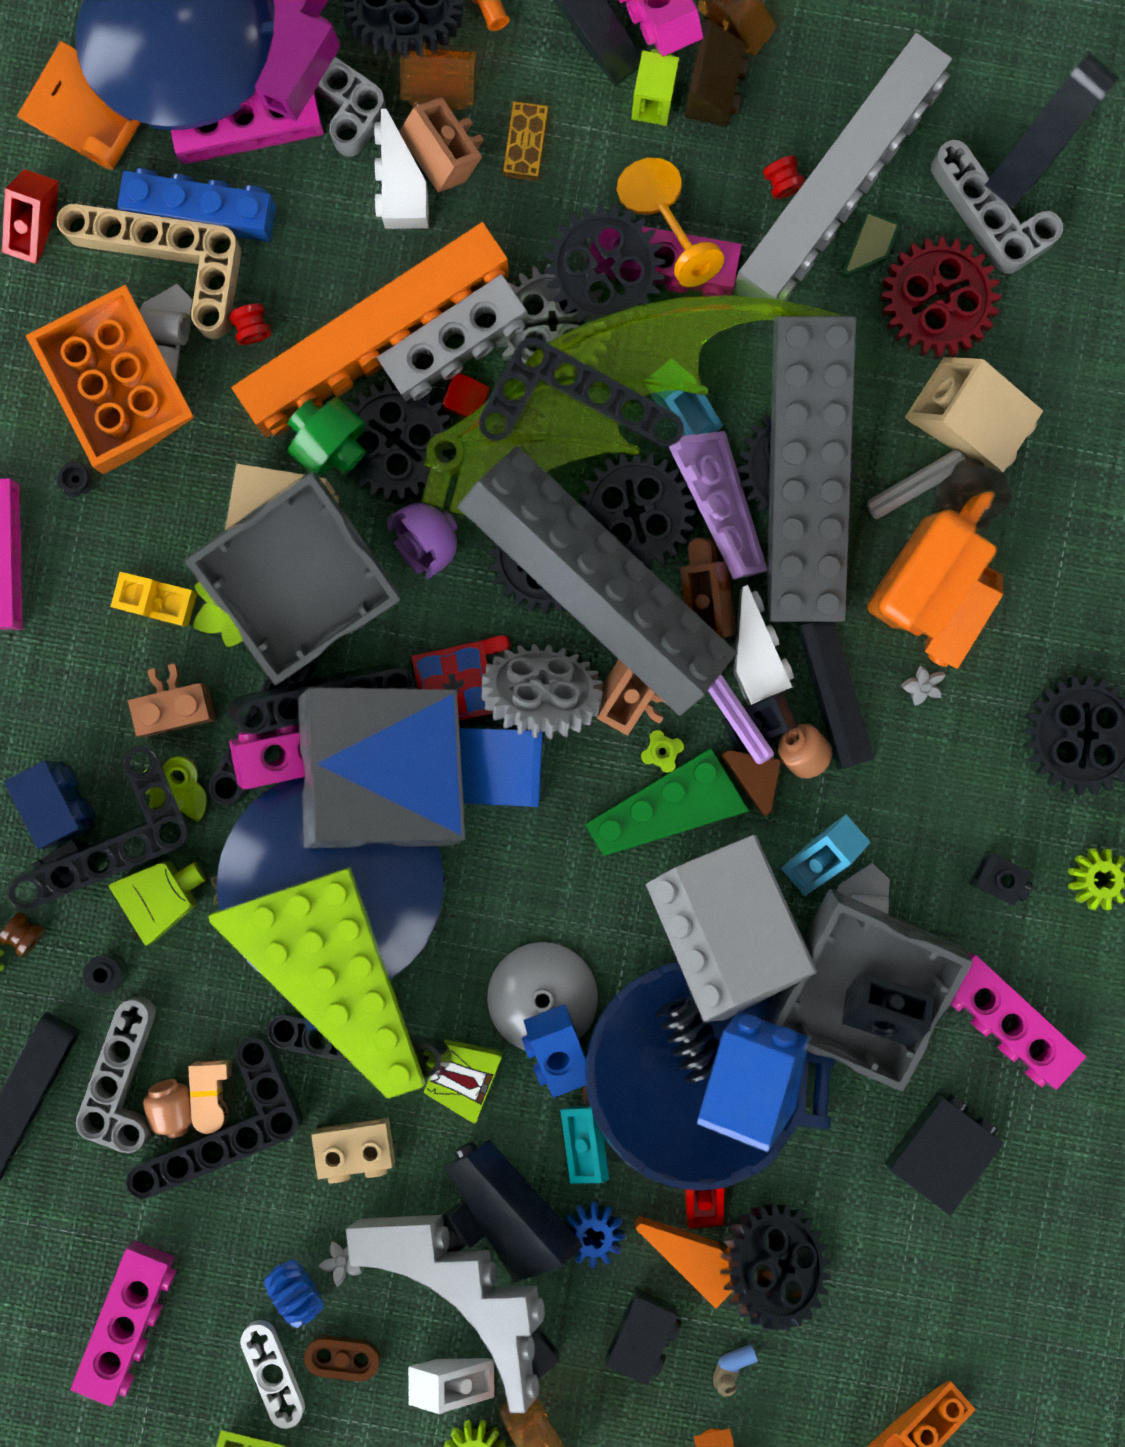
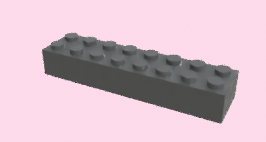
(810, 467)
(597, 580)

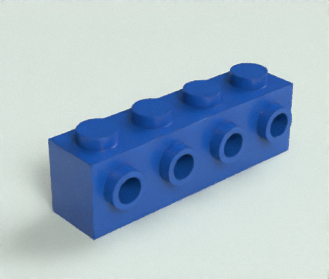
(245, 212)

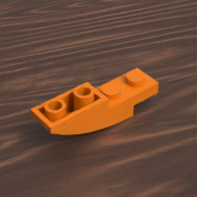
(928, 1421)

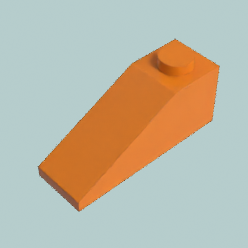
(691, 1255)

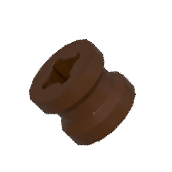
(21, 934)

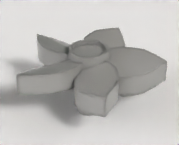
(923, 685)
(339, 1264)

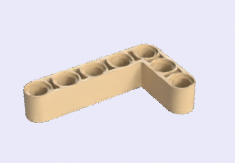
(166, 247)

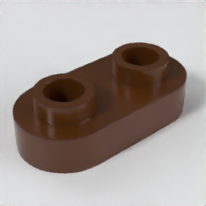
(342, 1360)

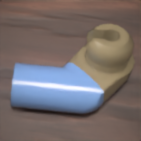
(729, 1366)

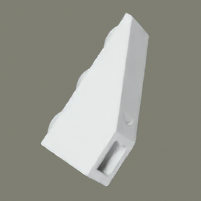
(403, 185)
(757, 662)

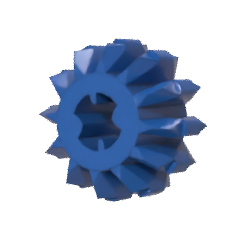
(598, 1222)
(294, 1293)

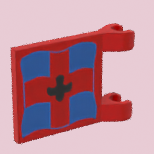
(460, 670)

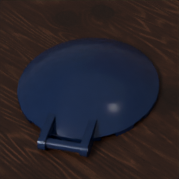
(174, 58)
(396, 883)
(652, 1111)

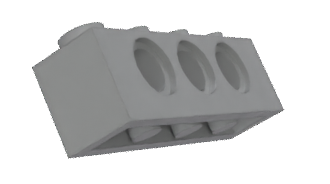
(461, 319)

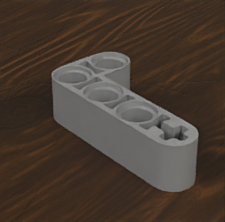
(348, 102)
(974, 210)
(122, 1071)

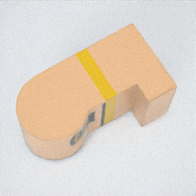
(206, 1094)

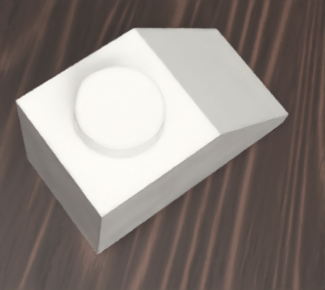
(450, 1383)

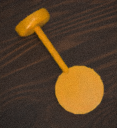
(652, 188)

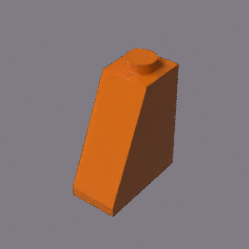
(967, 621)

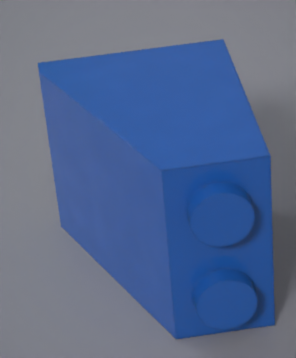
(500, 767)
(754, 1081)

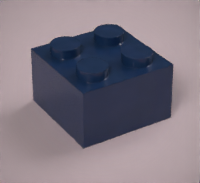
(51, 803)

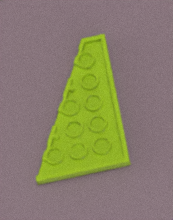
(327, 964)

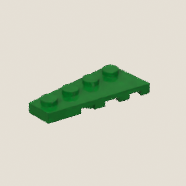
(673, 804)

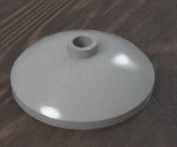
(538, 970)

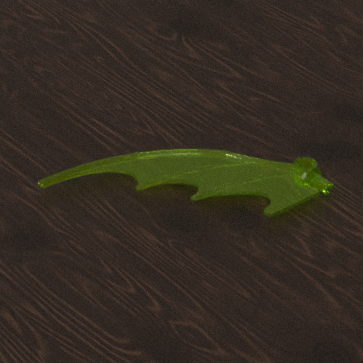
(640, 347)

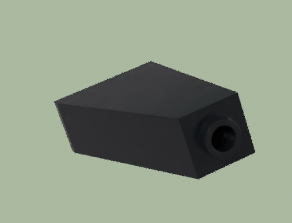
(511, 1212)

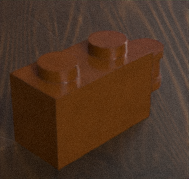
(708, 587)

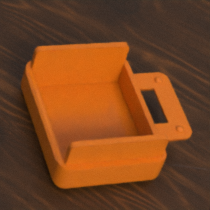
(934, 571)

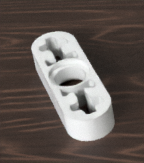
(291, 1395)

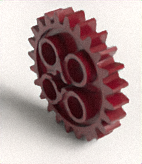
(956, 325)

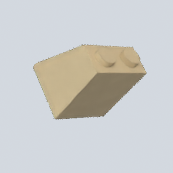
(975, 411)
(257, 485)

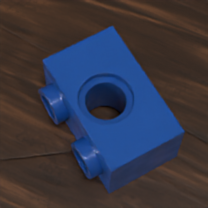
(557, 1050)

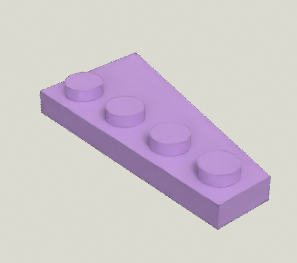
(716, 488)

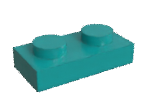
(584, 1146)

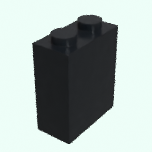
(944, 1152)

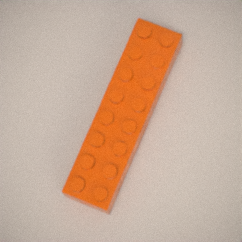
(351, 343)

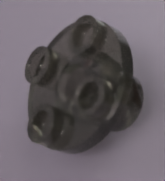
(971, 479)

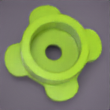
(672, 748)

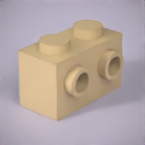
(353, 1150)

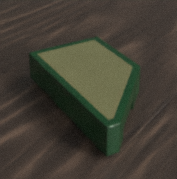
(871, 243)

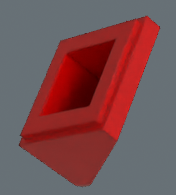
(464, 395)

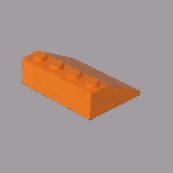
(110, 379)

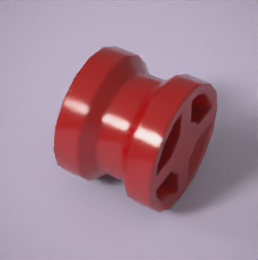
(784, 177)
(250, 324)

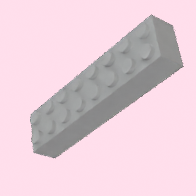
(846, 168)

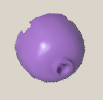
(425, 537)

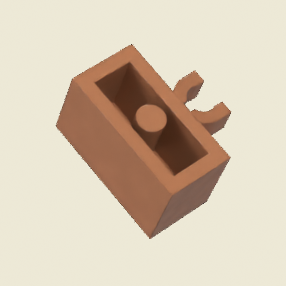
(441, 144)
(626, 699)
(172, 708)

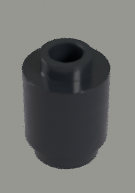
(116, 970)

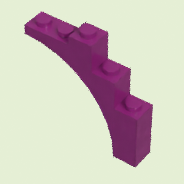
(297, 56)

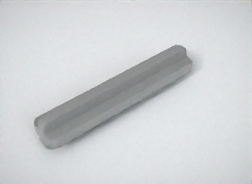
(914, 485)

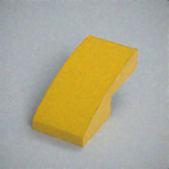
(153, 599)

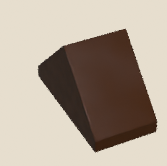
(756, 779)

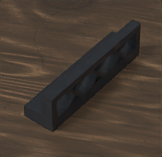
(835, 694)

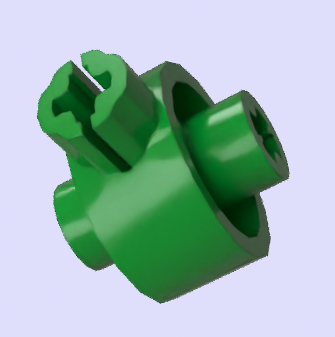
(326, 437)

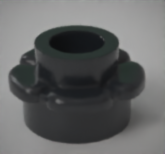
(66, 476)

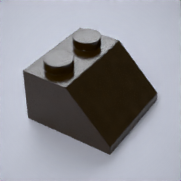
(715, 76)

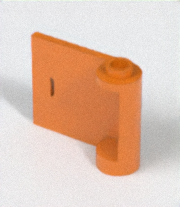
(75, 113)

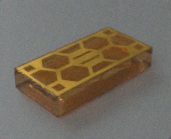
(525, 140)

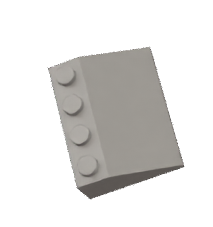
(730, 929)

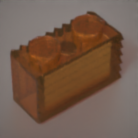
(438, 75)

